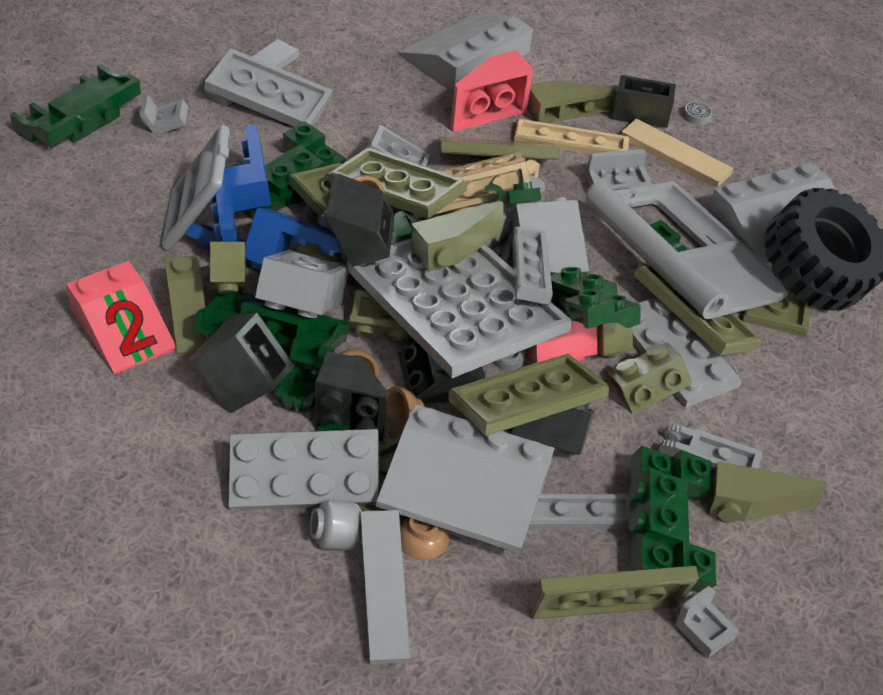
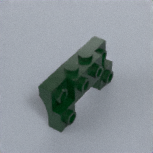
(80, 109)
(305, 152)
(592, 299)
(301, 336)
(661, 512)

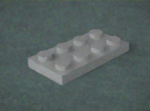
(268, 89)
(706, 367)
(303, 469)

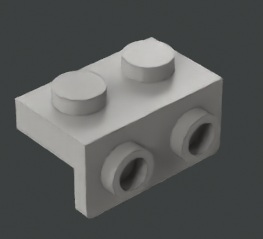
(618, 168)

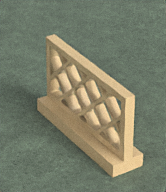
(499, 170)

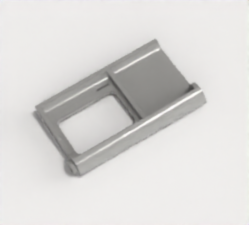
(713, 278)

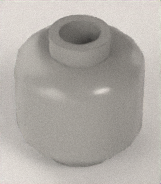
(336, 525)

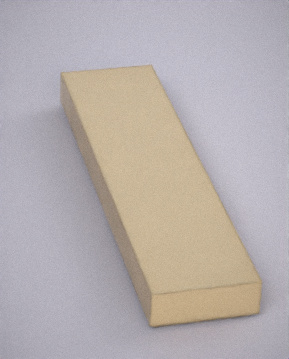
(569, 137)
(677, 153)

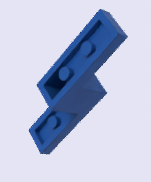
(241, 188)
(270, 235)

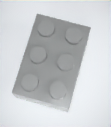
(302, 283)

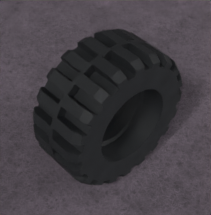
(826, 249)

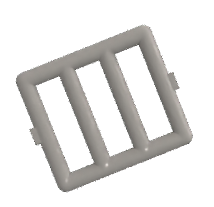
(196, 187)

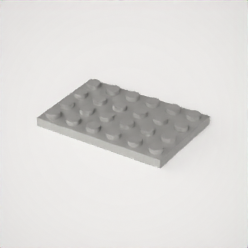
(462, 311)

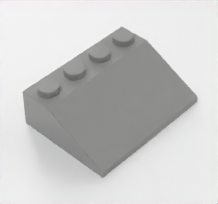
(466, 45)
(753, 203)
(466, 480)

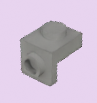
(163, 118)
(704, 622)

